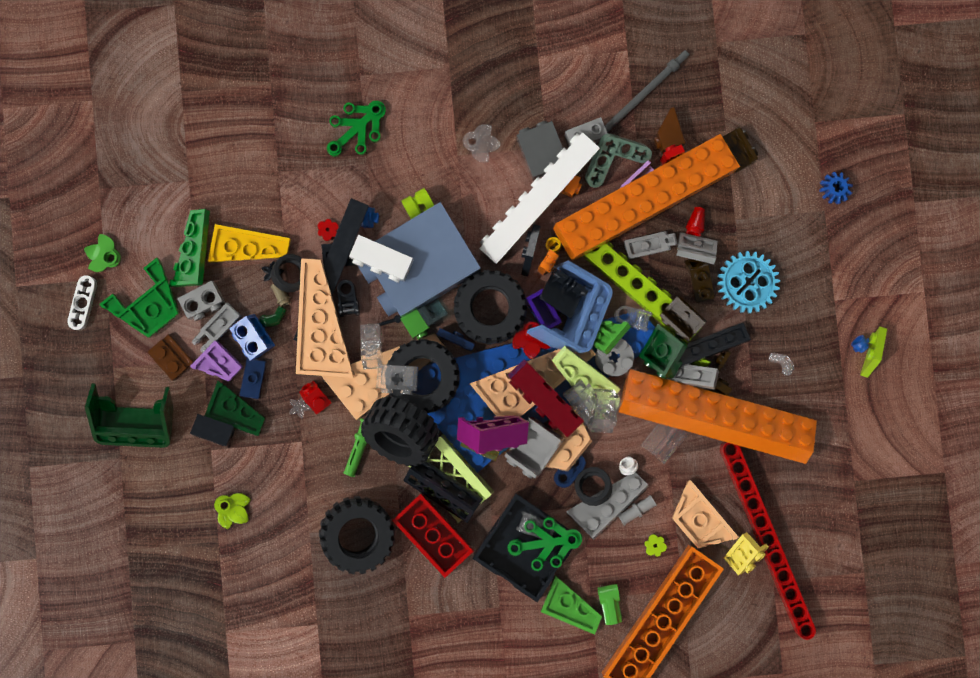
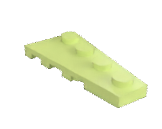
(577, 369)

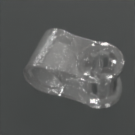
(634, 317)
(539, 522)

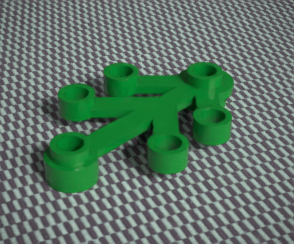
(357, 126)
(548, 542)

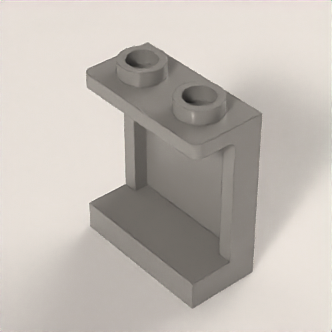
(538, 451)

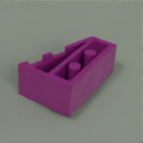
(493, 434)

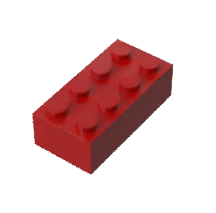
(433, 535)

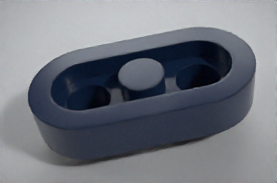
(571, 474)

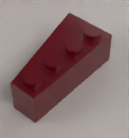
(545, 398)

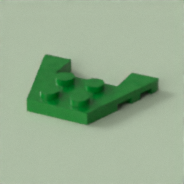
(150, 310)

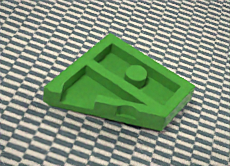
(609, 335)

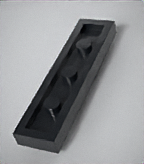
(715, 344)

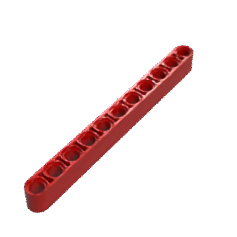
(774, 546)

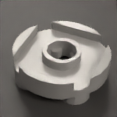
(624, 362)

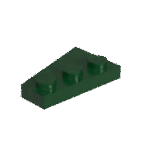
(232, 410)

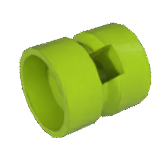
(418, 203)

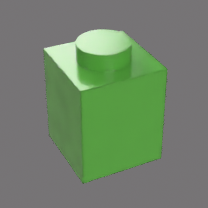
(415, 325)

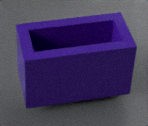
(542, 311)

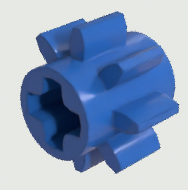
(370, 218)

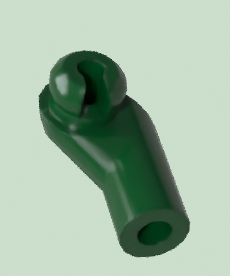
(273, 320)

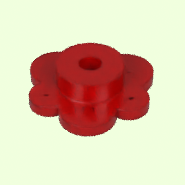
(328, 224)

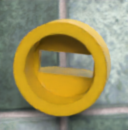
(551, 242)

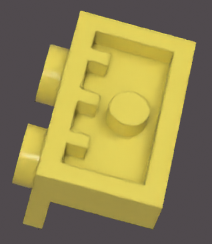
(745, 554)

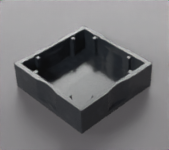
(517, 569)

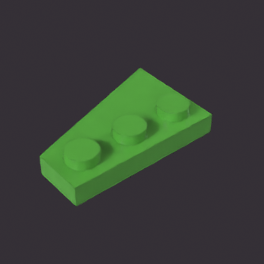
(570, 607)

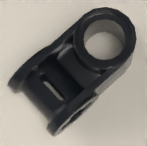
(347, 300)

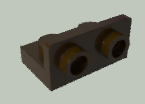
(741, 148)

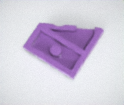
(218, 361)

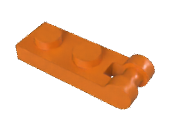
(548, 262)

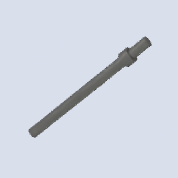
(672, 66)

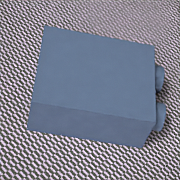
(438, 266)

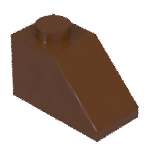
(669, 132)

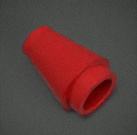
(696, 222)

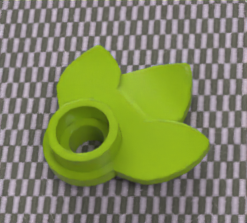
(234, 511)

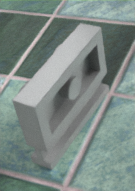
(697, 248)

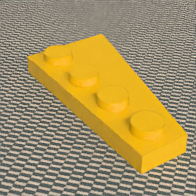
(241, 244)

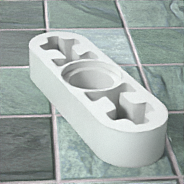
(84, 318)

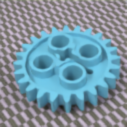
(760, 293)

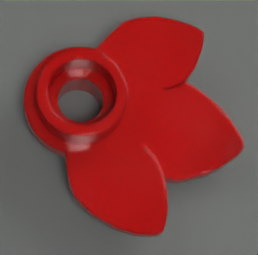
(530, 345)

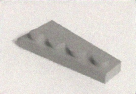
(597, 518)

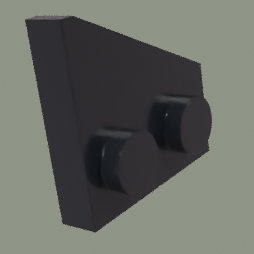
(528, 252)

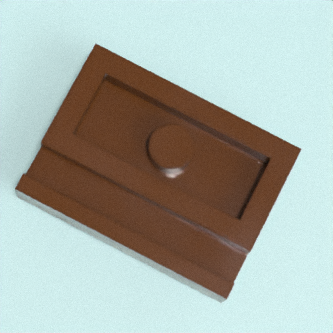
(170, 357)

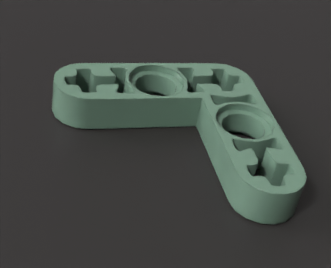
(614, 149)

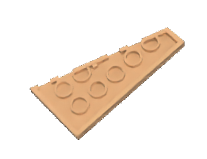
(504, 399)

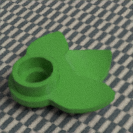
(100, 254)

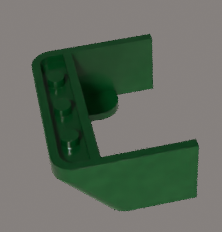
(129, 425)

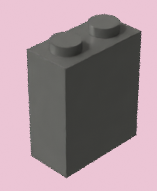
(539, 147)

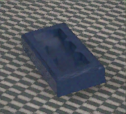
(456, 338)
(253, 378)

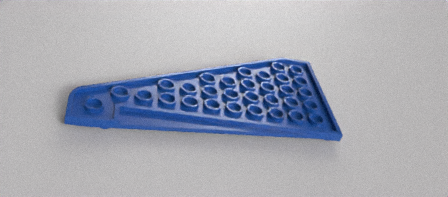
(489, 362)

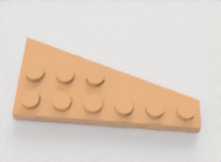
(320, 337)
(361, 391)

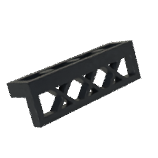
(443, 487)

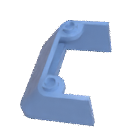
(584, 325)

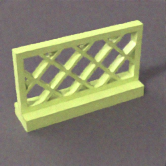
(463, 467)

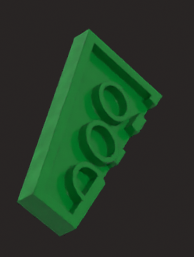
(193, 251)

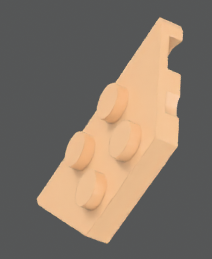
(570, 449)
(700, 519)

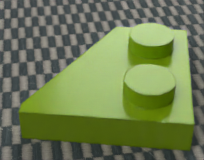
(874, 352)

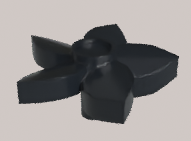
(267, 277)

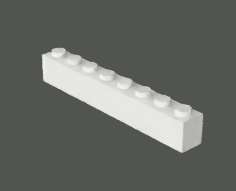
(539, 198)

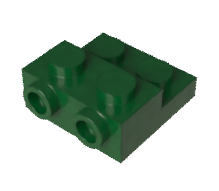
(663, 352)

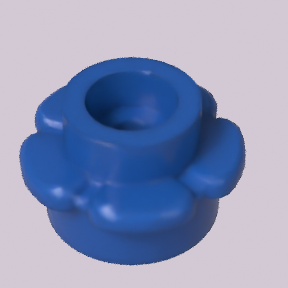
(860, 344)

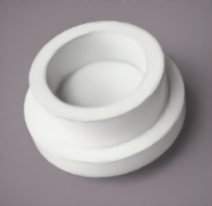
(628, 466)

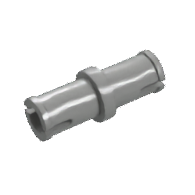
(637, 510)

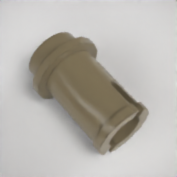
(282, 296)

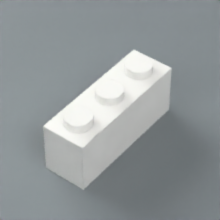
(381, 259)

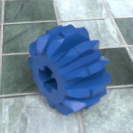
(842, 186)

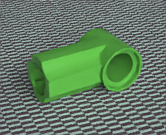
(609, 599)

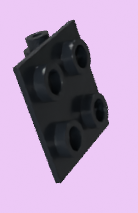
(563, 292)

